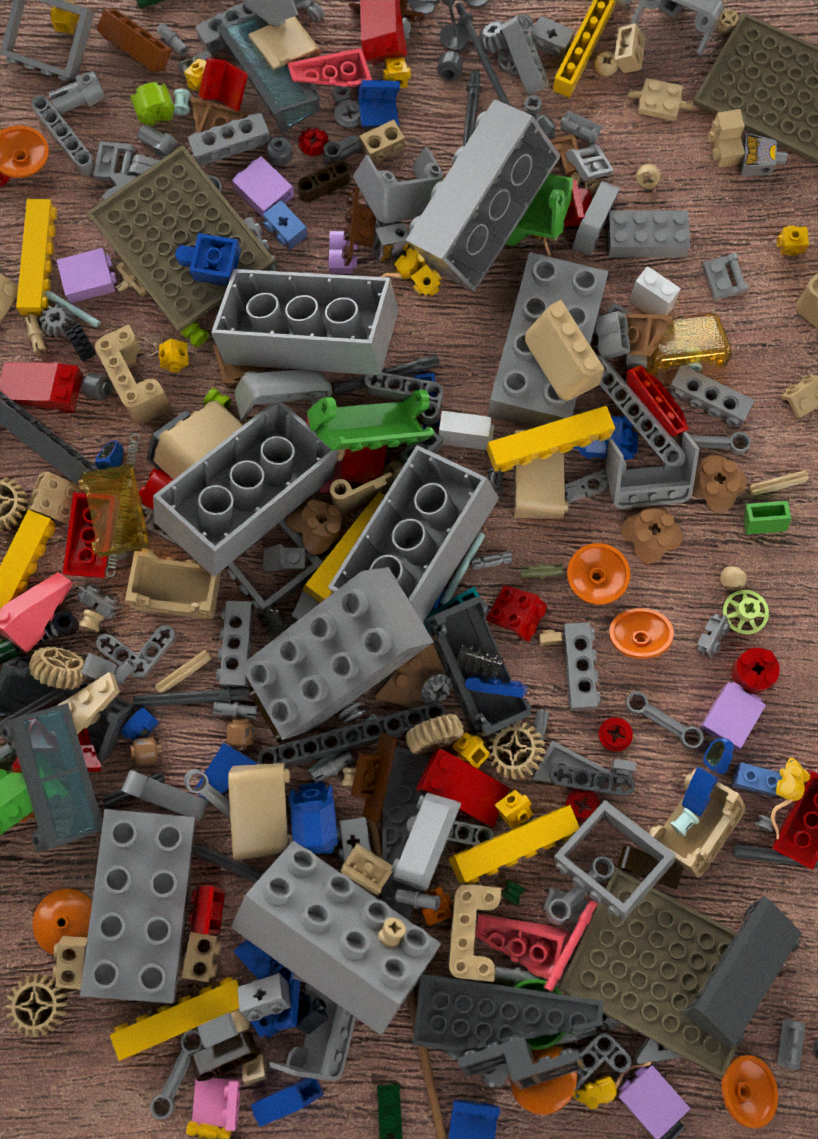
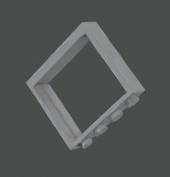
(78, 45)
(289, 588)
(633, 832)

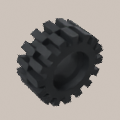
(80, 342)

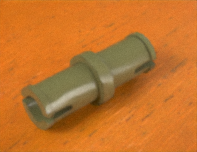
(541, 571)

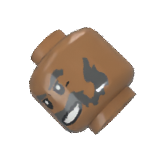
(240, 733)
(145, 751)

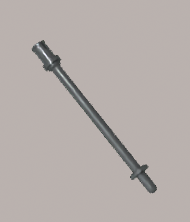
(465, 19)

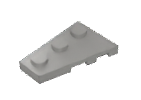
(559, 755)

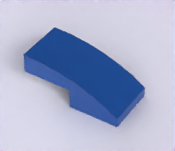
(698, 791)

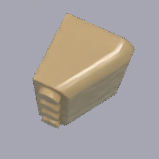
(563, 353)

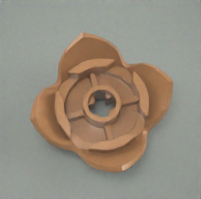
(718, 496)
(318, 524)
(652, 547)

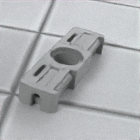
(579, 488)

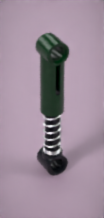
(10, 651)

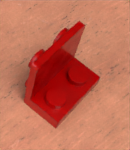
(223, 83)
(578, 206)

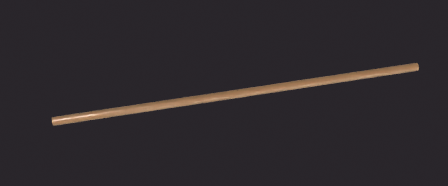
(412, 1003)

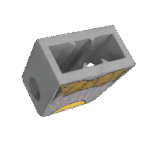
(760, 156)
(390, 242)

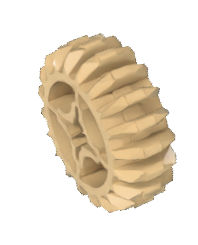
(15, 504)
(57, 668)
(434, 734)
(516, 766)
(36, 996)

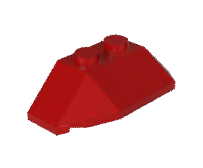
(657, 400)

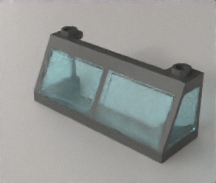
(286, 100)
(54, 776)

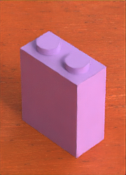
(262, 186)
(87, 275)
(733, 715)
(652, 1101)

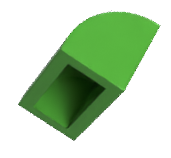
(766, 517)

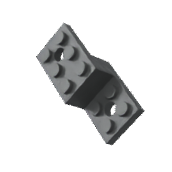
(521, 1062)

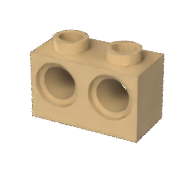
(629, 48)
(379, 138)
(195, 955)
(70, 962)

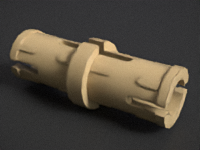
(35, 334)

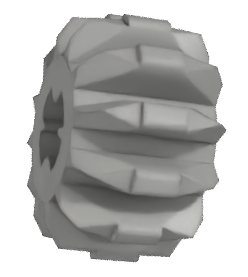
(492, 37)
(56, 320)

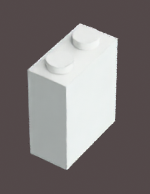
(654, 293)
(466, 430)

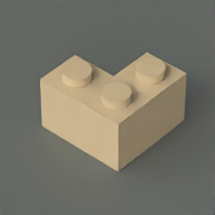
(726, 138)

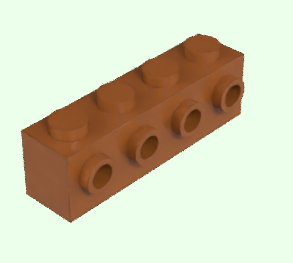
(133, 40)

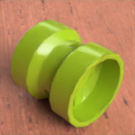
(195, 334)
(215, 395)

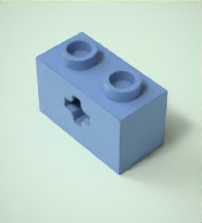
(284, 225)
(756, 779)

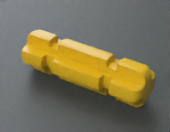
(207, 1131)

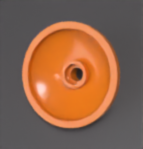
(24, 143)
(606, 563)
(641, 633)
(66, 904)
(750, 1091)
(549, 1095)

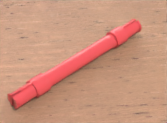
(557, 971)

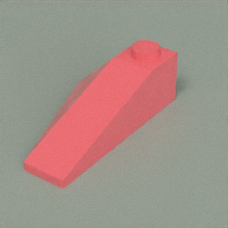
(335, 69)
(28, 614)
(526, 942)

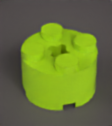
(152, 103)

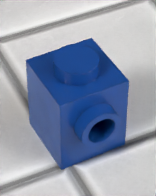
(265, 1026)

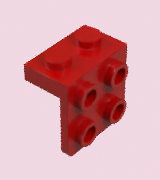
(517, 612)

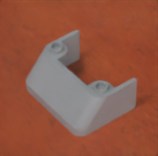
(276, 11)
(705, 21)
(398, 200)
(280, 387)
(652, 484)
(425, 841)
(326, 1047)

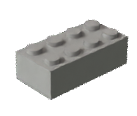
(648, 234)

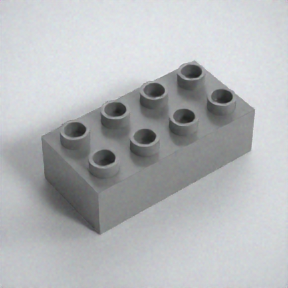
(483, 194)
(306, 321)
(521, 388)
(244, 487)
(422, 527)
(336, 652)
(139, 906)
(329, 936)

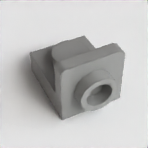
(622, 767)

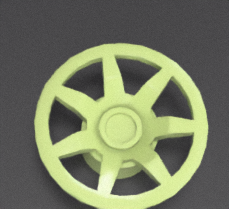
(747, 610)

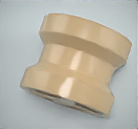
(727, 16)
(91, 621)
(349, 774)
(386, 933)

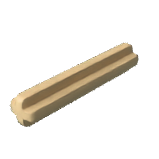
(778, 483)
(183, 672)

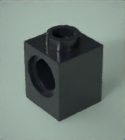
(311, 1013)

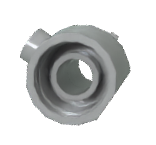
(85, 90)

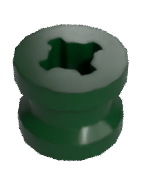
(512, 892)

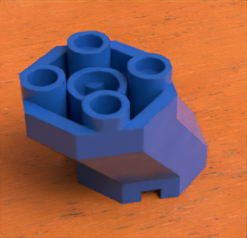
(622, 436)
(314, 817)

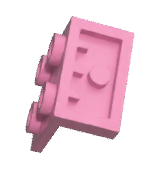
(217, 1102)

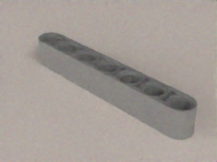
(642, 417)

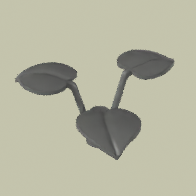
(451, 36)

